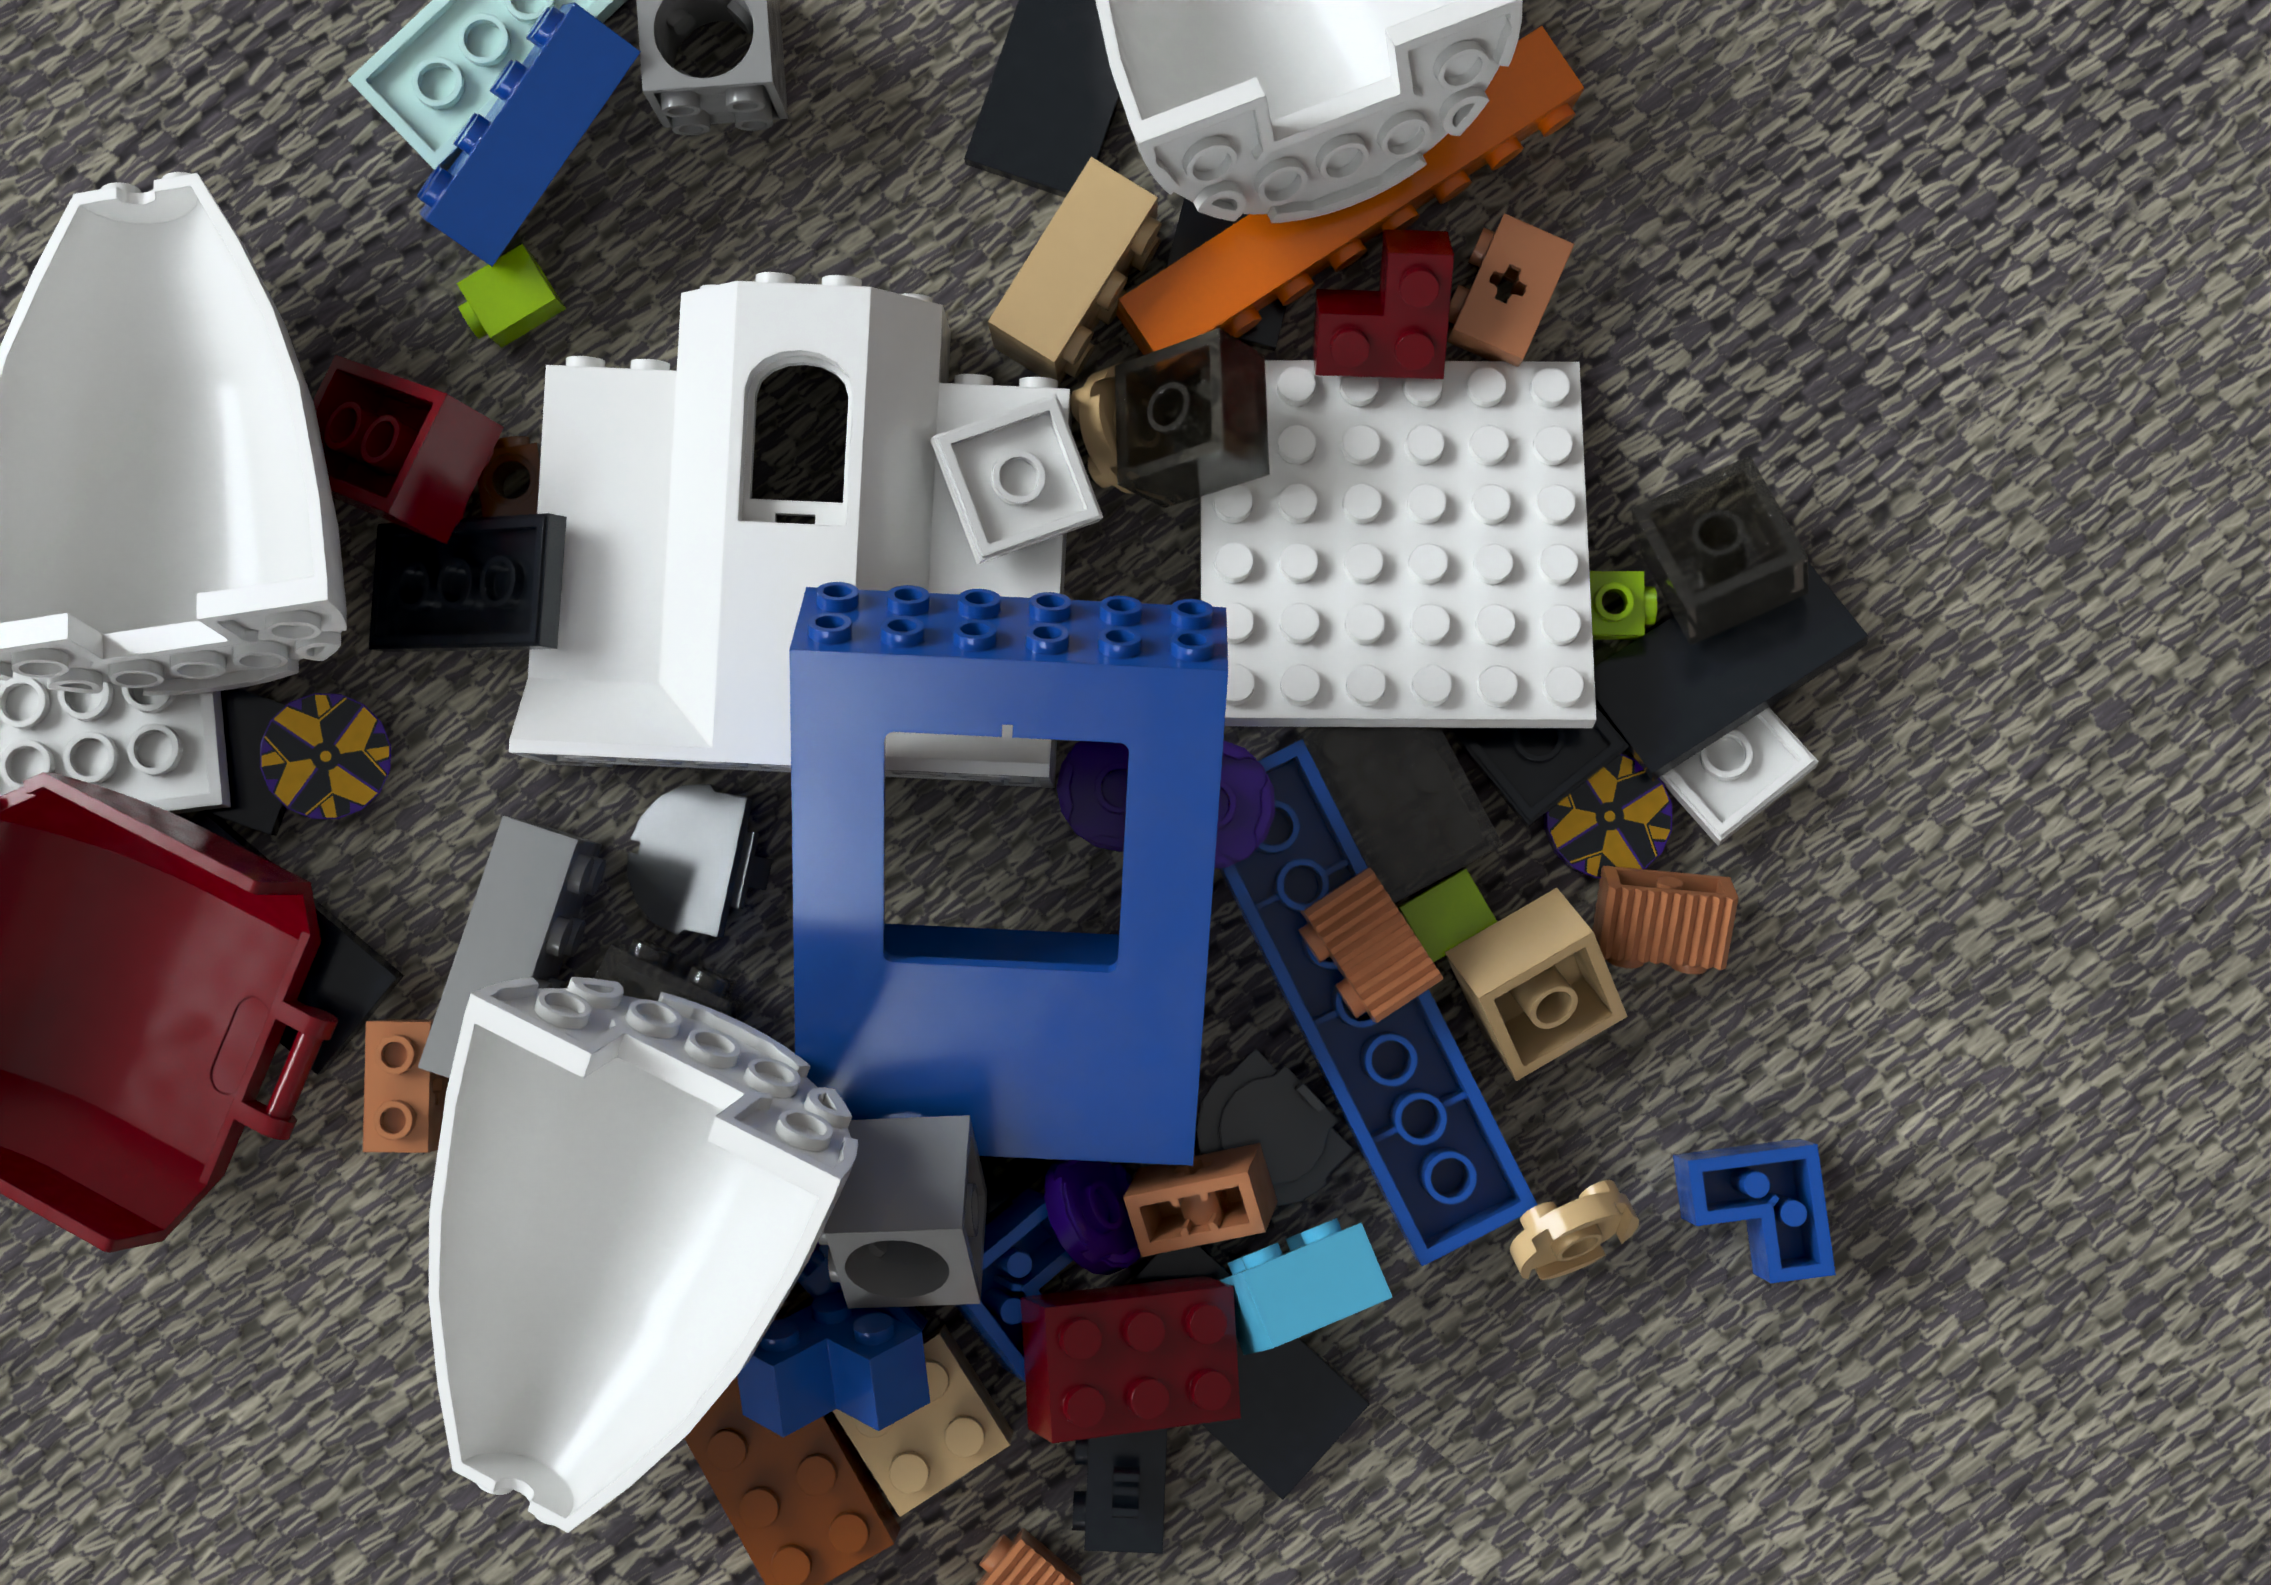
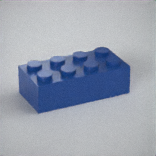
(527, 132)

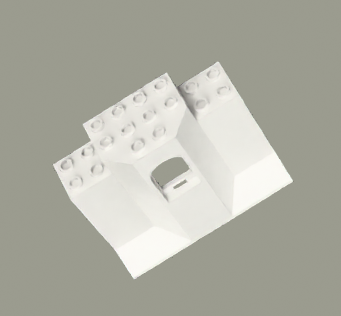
(693, 590)

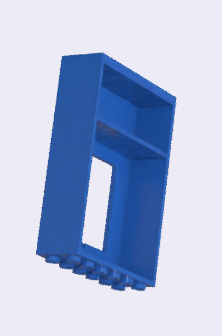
(1031, 1033)

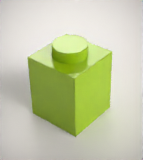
(508, 297)
(1447, 913)

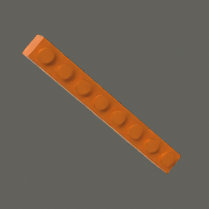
(1266, 261)

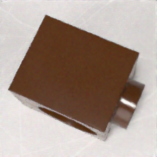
(510, 455)

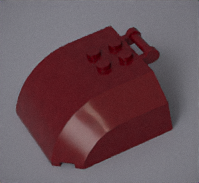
(140, 1007)

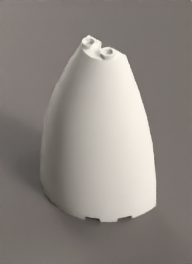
(1299, 98)
(159, 460)
(612, 1228)

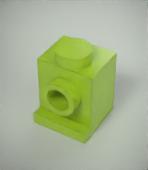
(1638, 605)

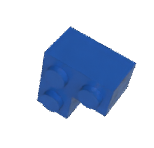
(1777, 1194)
(1017, 1262)
(834, 1361)

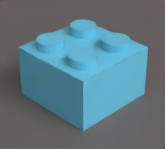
(1311, 1286)

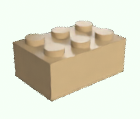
(1076, 273)

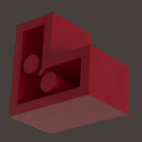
(1392, 329)

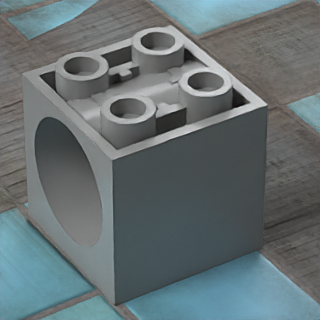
(745, 95)
(910, 1215)

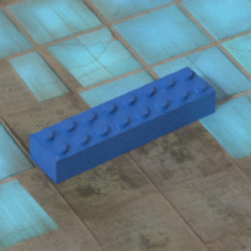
(1394, 1078)

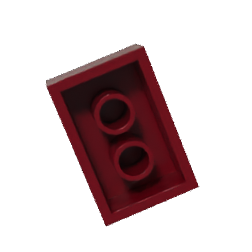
(401, 447)
(1130, 1358)

